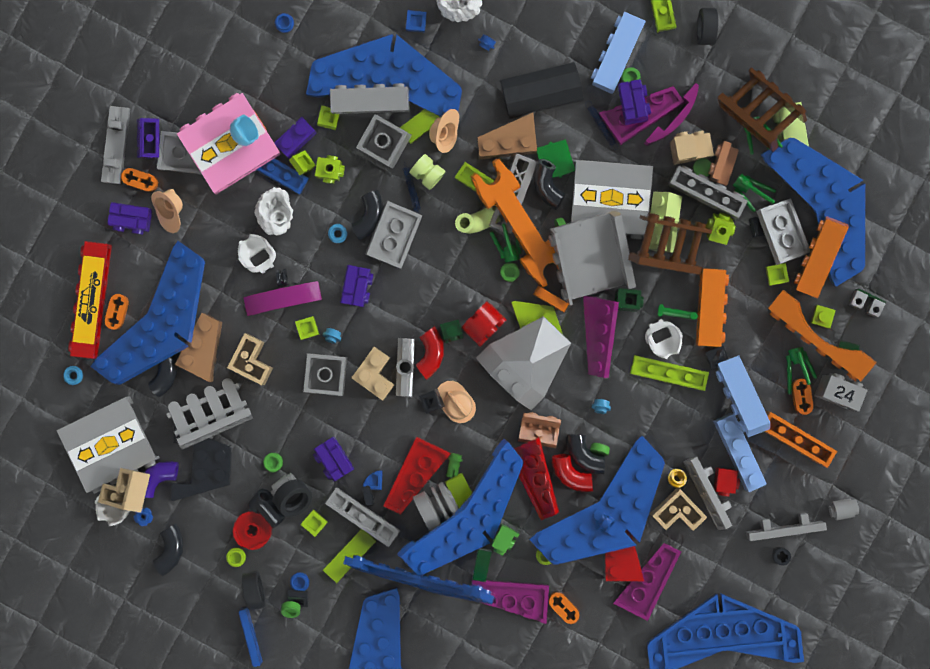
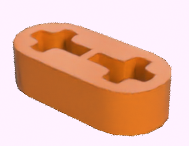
(140, 175)
(551, 299)
(121, 313)
(797, 397)
(560, 610)

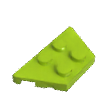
(530, 312)

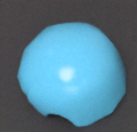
(243, 130)

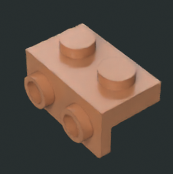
(722, 167)
(539, 426)

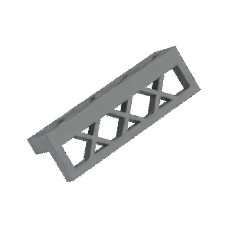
(524, 179)

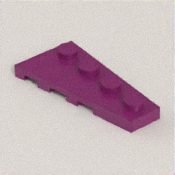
(660, 104)
(600, 330)
(642, 596)
(519, 598)

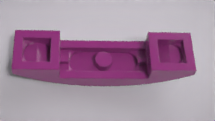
(689, 100)
(282, 298)

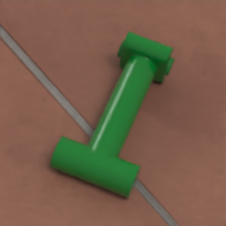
(676, 313)

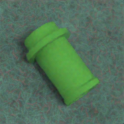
(454, 464)

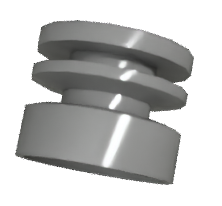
(435, 507)

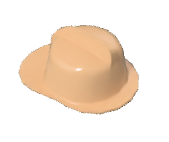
(444, 131)
(167, 208)
(457, 401)

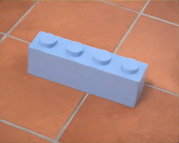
(618, 52)
(743, 396)
(739, 452)

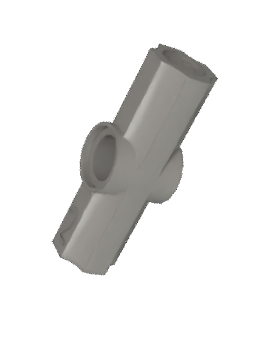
(405, 353)

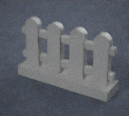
(222, 422)

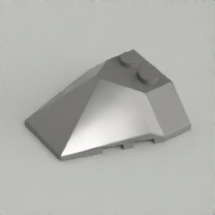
(526, 360)

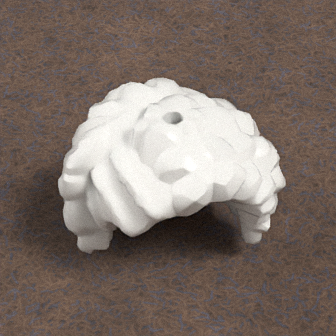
(459, 9)
(274, 211)

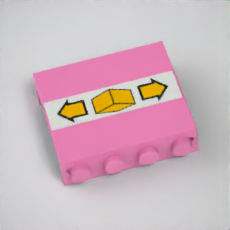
(217, 153)

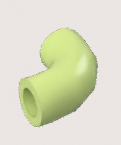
(475, 222)

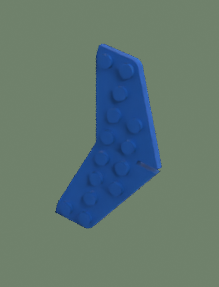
(376, 64)
(826, 190)
(156, 334)
(626, 499)
(477, 515)
(430, 583)
(734, 629)
(378, 633)

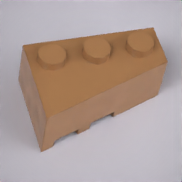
(509, 139)
(202, 352)

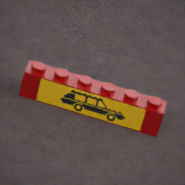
(90, 300)

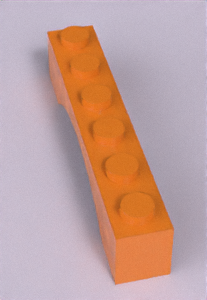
(789, 310)

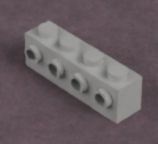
(369, 100)
(707, 192)

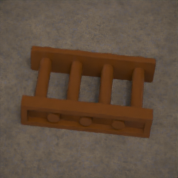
(756, 126)
(674, 261)

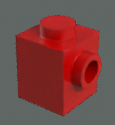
(726, 481)

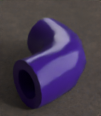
(160, 472)

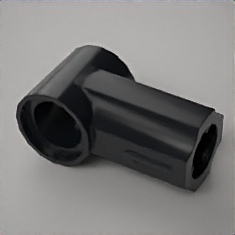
(262, 504)

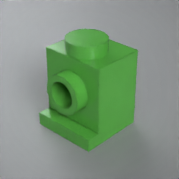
(504, 539)

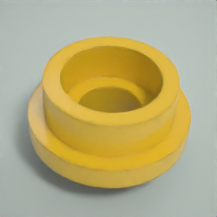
(680, 474)

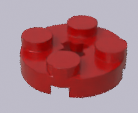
(247, 540)

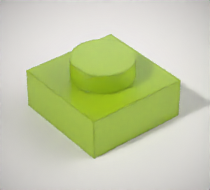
(327, 119)
(302, 162)
(777, 274)
(823, 316)
(307, 328)
(314, 523)

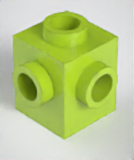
(324, 164)
(722, 228)

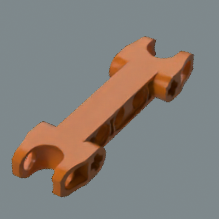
(501, 194)

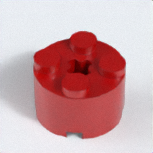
(483, 323)

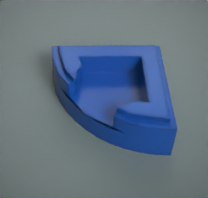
(374, 480)

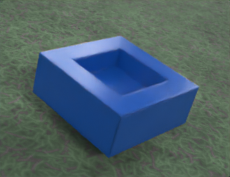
(416, 21)

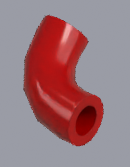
(433, 353)
(569, 476)

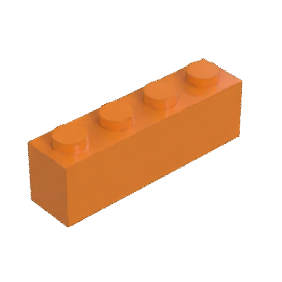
(821, 257)
(711, 308)
(800, 440)

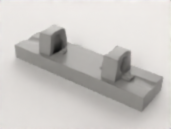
(115, 145)
(714, 506)
(362, 517)
(803, 527)

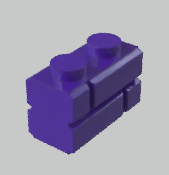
(633, 102)
(148, 138)
(295, 138)
(129, 217)
(356, 286)
(333, 459)

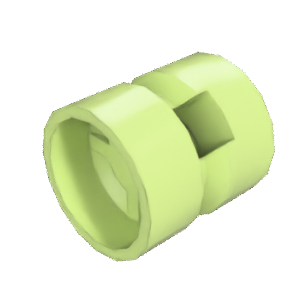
(427, 172)

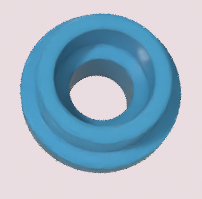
(343, 233)
(332, 335)
(67, 375)
(601, 406)

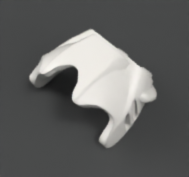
(252, 246)
(668, 346)
(110, 514)

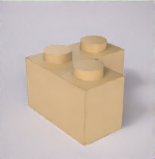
(691, 147)
(246, 363)
(369, 374)
(128, 492)
(677, 506)

